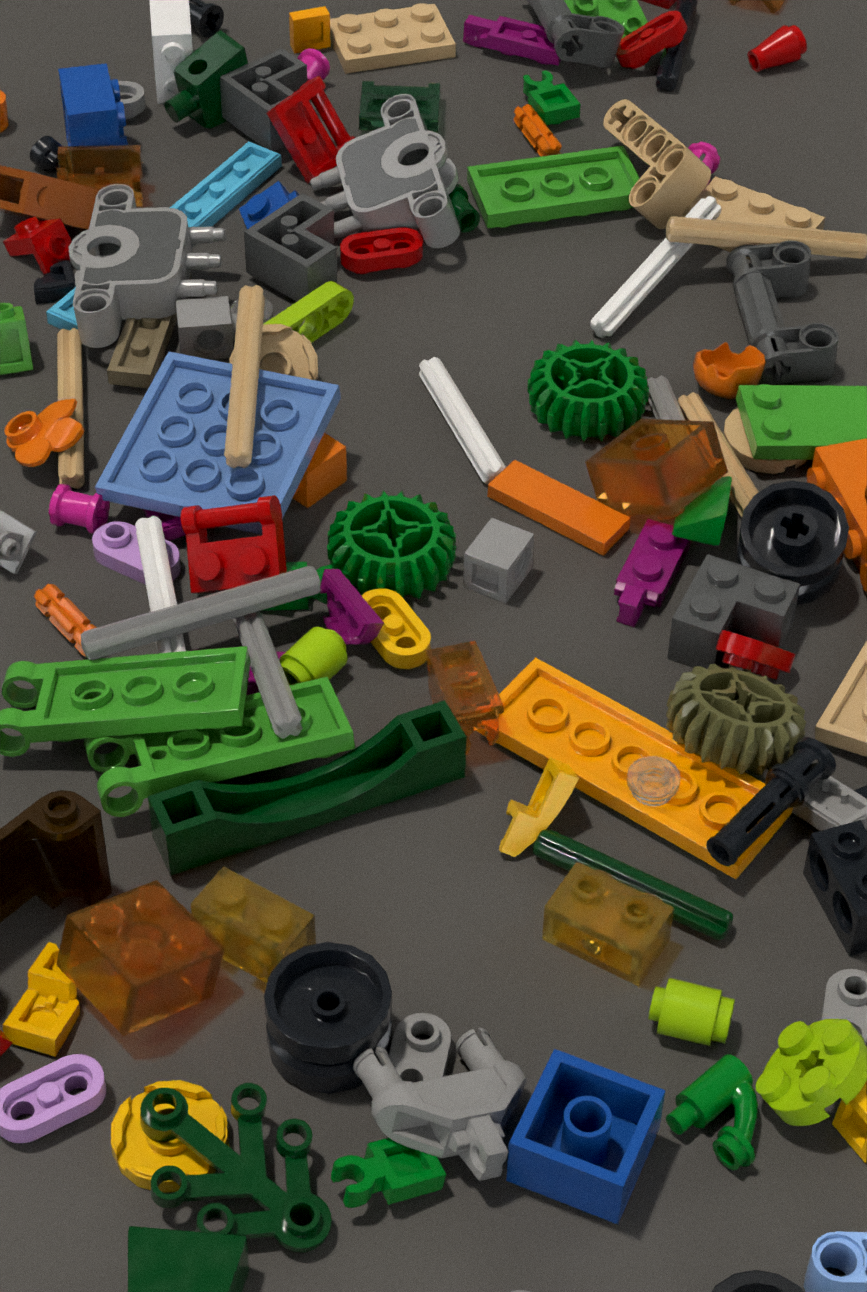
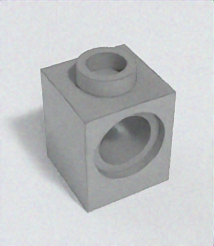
(206, 327)
(498, 560)

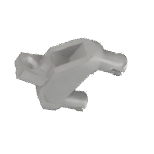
(448, 1113)

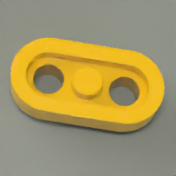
(404, 636)

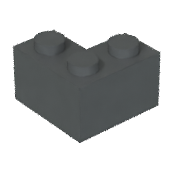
(256, 89)
(293, 247)
(734, 601)

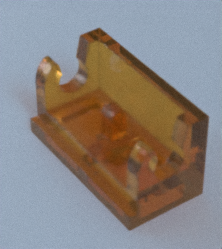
(103, 167)
(463, 680)

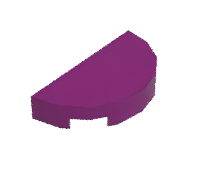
(348, 610)

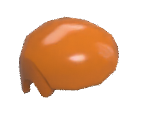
(723, 371)

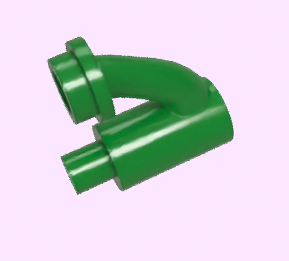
(709, 1095)

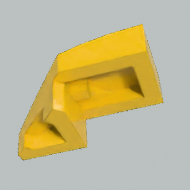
(545, 804)
(46, 1008)

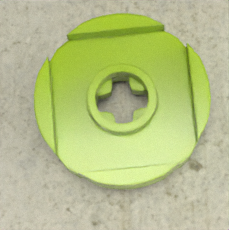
(813, 1070)

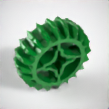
(587, 390)
(392, 544)

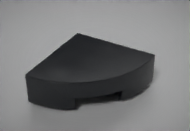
(54, 284)

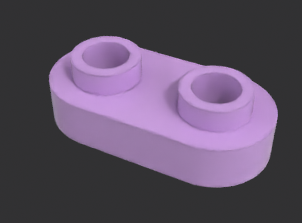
(118, 549)
(47, 1097)

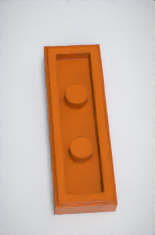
(558, 507)

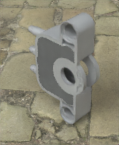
(395, 178)
(138, 264)

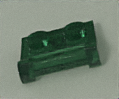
(375, 96)

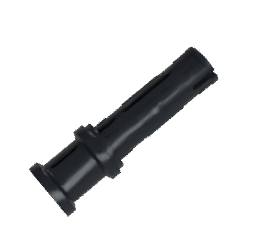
(785, 787)

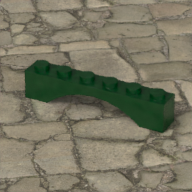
(219, 820)

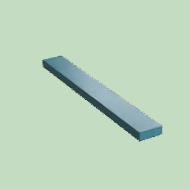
(202, 205)

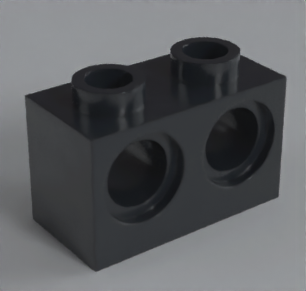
(838, 878)

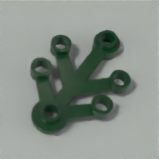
(239, 1174)

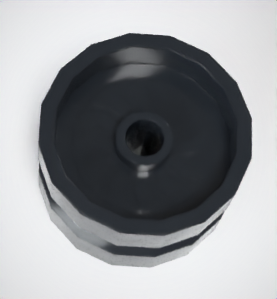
(795, 535)
(324, 1012)

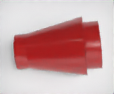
(779, 48)

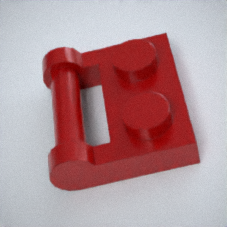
(304, 132)
(235, 561)

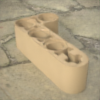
(673, 173)

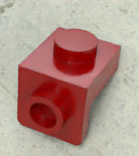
(44, 239)

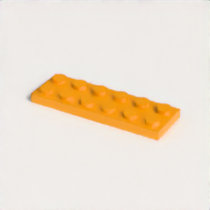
(600, 739)

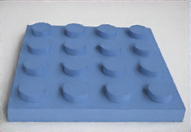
(178, 438)

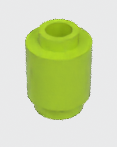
(314, 656)
(691, 1012)

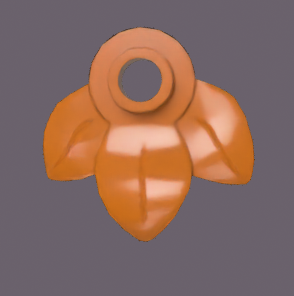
(35, 435)

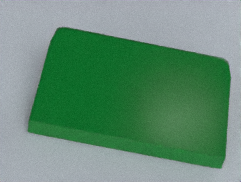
(705, 515)

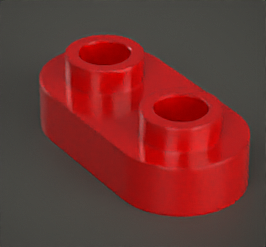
(660, 33)
(381, 250)
(754, 655)

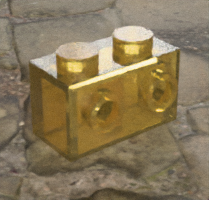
(252, 923)
(607, 923)

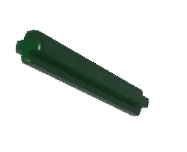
(688, 908)

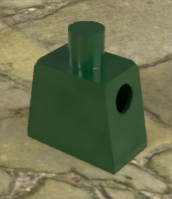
(200, 80)
(185, 1261)

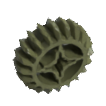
(734, 718)

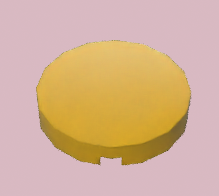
(141, 1156)

